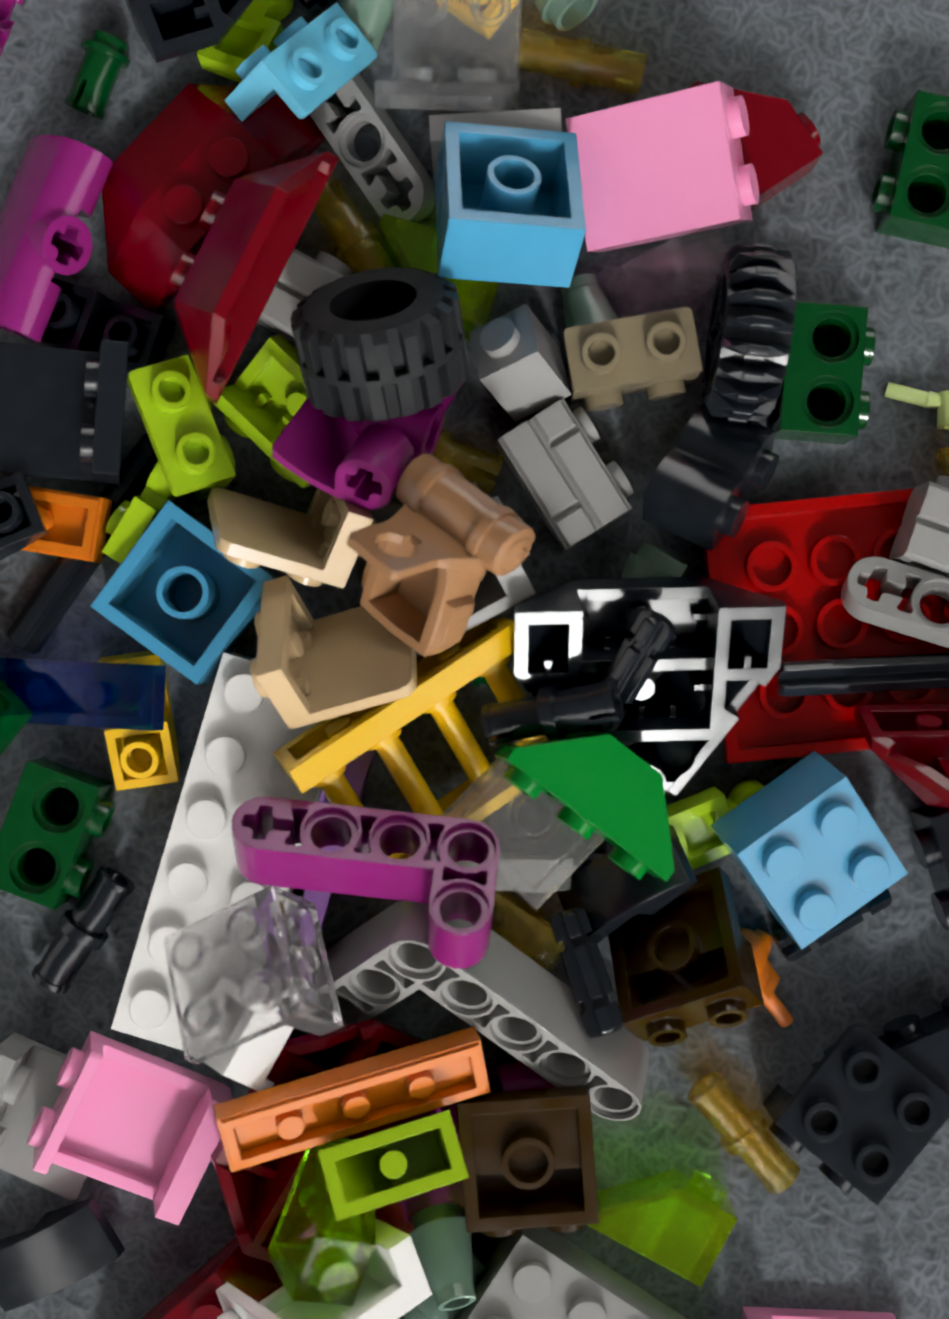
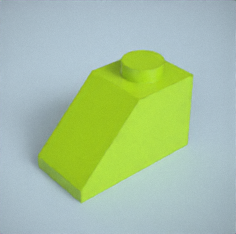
(392, 1165)

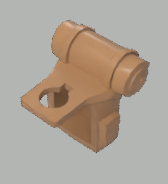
(435, 554)

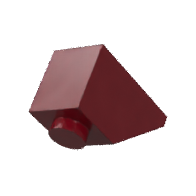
(778, 142)

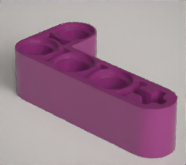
(267, 855)

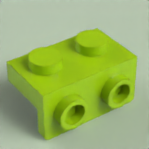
(266, 399)
(182, 427)

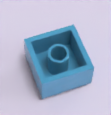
(508, 205)
(183, 595)
(809, 848)

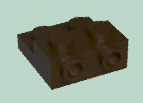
(685, 965)
(528, 1160)

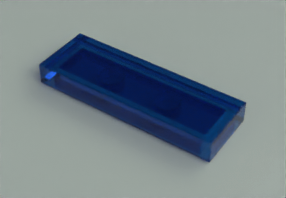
(88, 692)

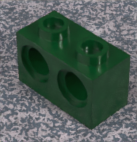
(918, 168)
(834, 376)
(36, 824)

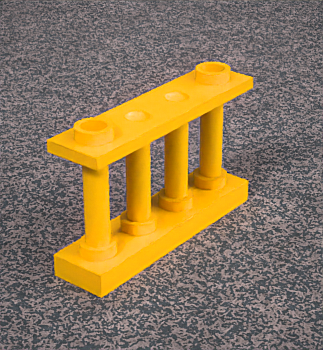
(321, 752)

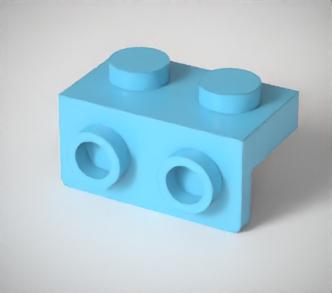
(305, 67)

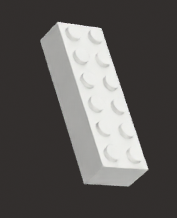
(199, 865)

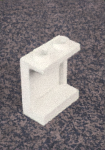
(388, 1290)

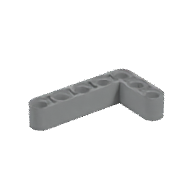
(501, 996)

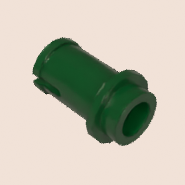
(97, 73)

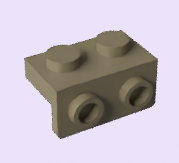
(632, 356)

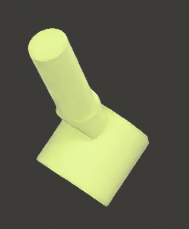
(924, 399)

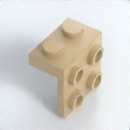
(303, 545)
(326, 663)

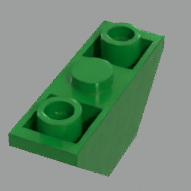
(601, 792)

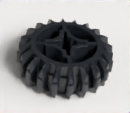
(749, 332)

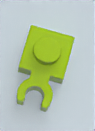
(254, 28)
(134, 517)
(696, 814)

